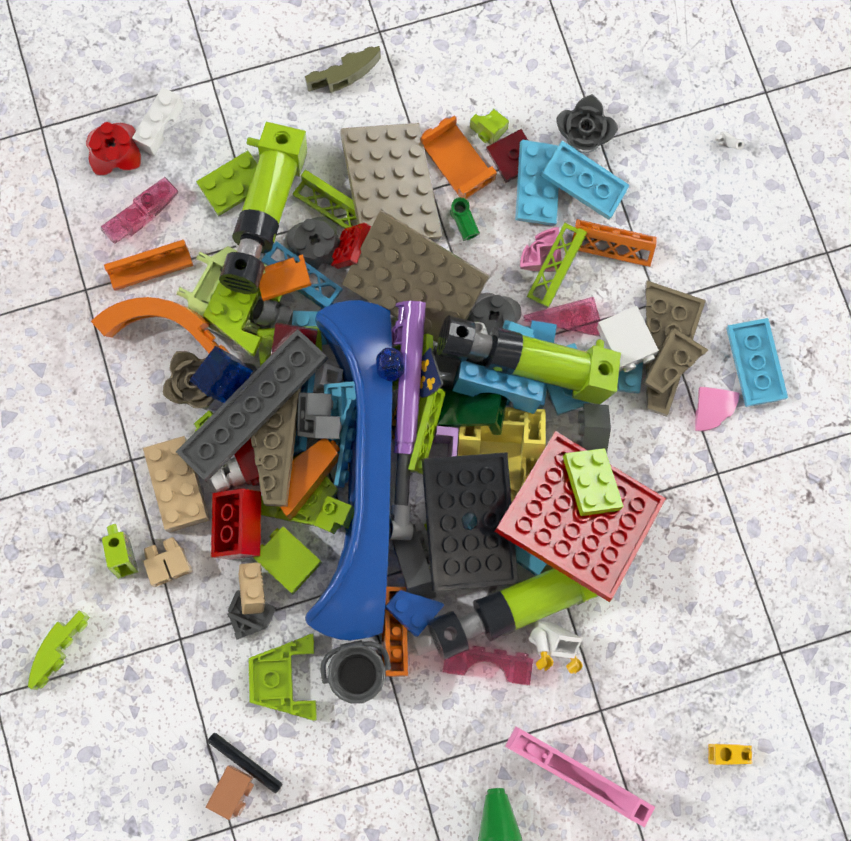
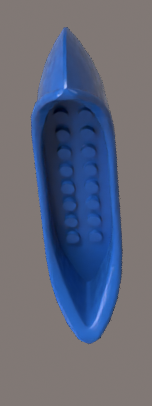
(356, 595)

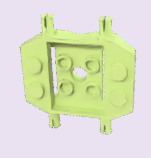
(207, 286)

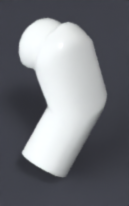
(729, 140)

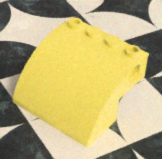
(521, 437)

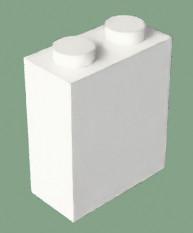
(630, 336)

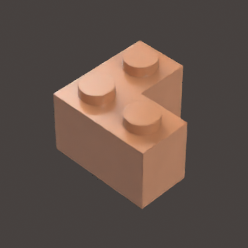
(230, 792)

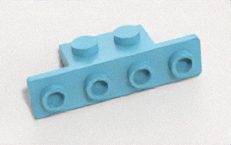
(344, 442)

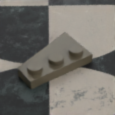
(673, 360)

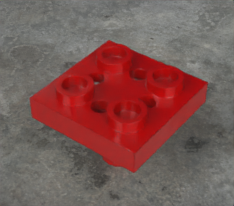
(350, 244)

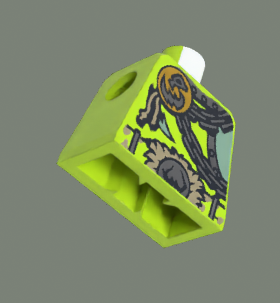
(119, 552)

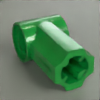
(464, 220)

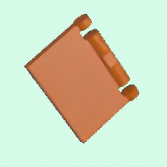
(284, 278)

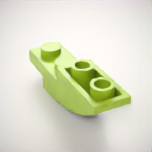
(49, 655)

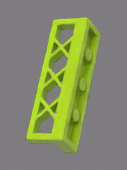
(328, 192)
(564, 267)
(427, 422)

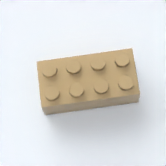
(175, 486)

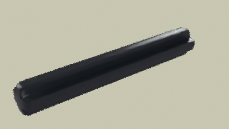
(245, 762)

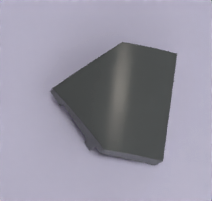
(248, 623)

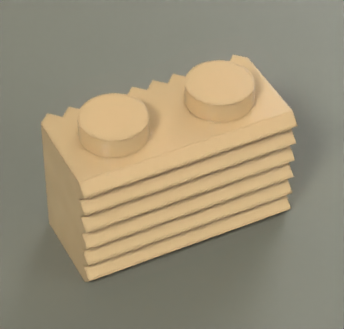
(251, 588)

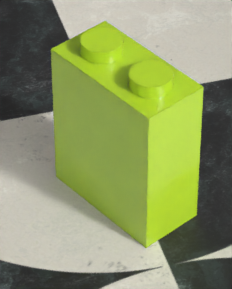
(287, 559)

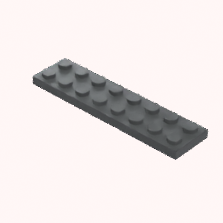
(252, 405)

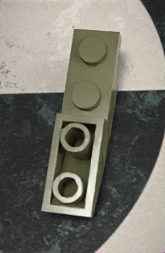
(352, 69)

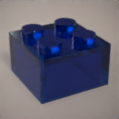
(220, 374)

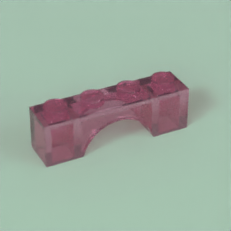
(515, 668)

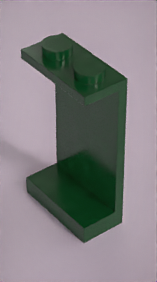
(479, 410)

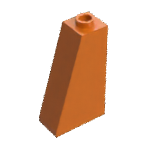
(308, 473)

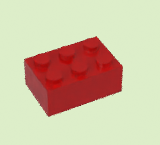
(236, 524)

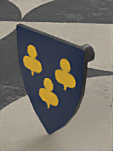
(430, 375)

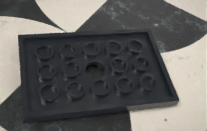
(460, 555)

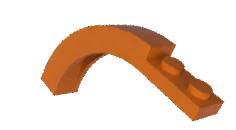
(126, 312)

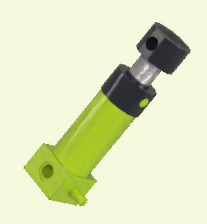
(280, 159)
(589, 373)
(507, 611)

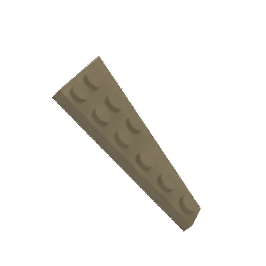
(665, 311)
(274, 452)

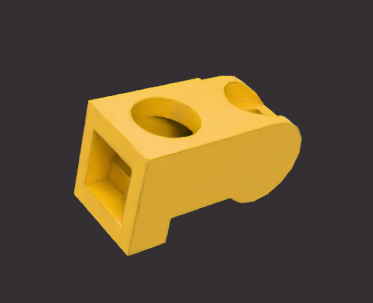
(729, 754)

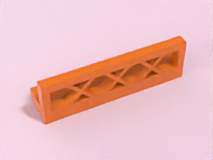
(619, 237)
(149, 265)

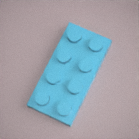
(585, 180)
(535, 195)
(756, 362)

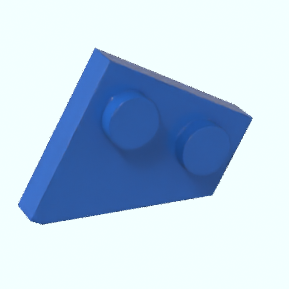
(413, 610)

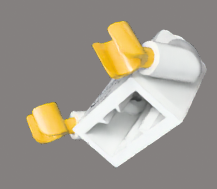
(554, 641)

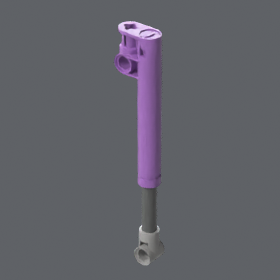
(409, 334)

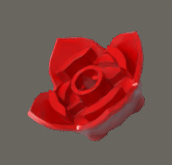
(123, 155)

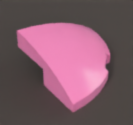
(536, 254)
(714, 407)

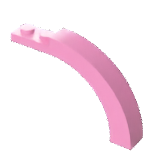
(580, 776)

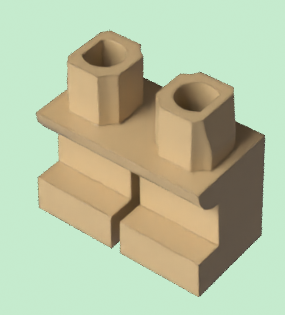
(157, 563)

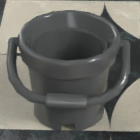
(355, 671)

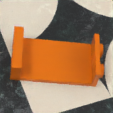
(457, 158)

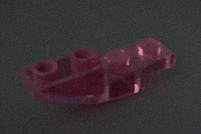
(141, 212)

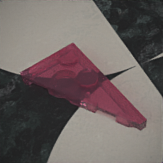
(574, 316)

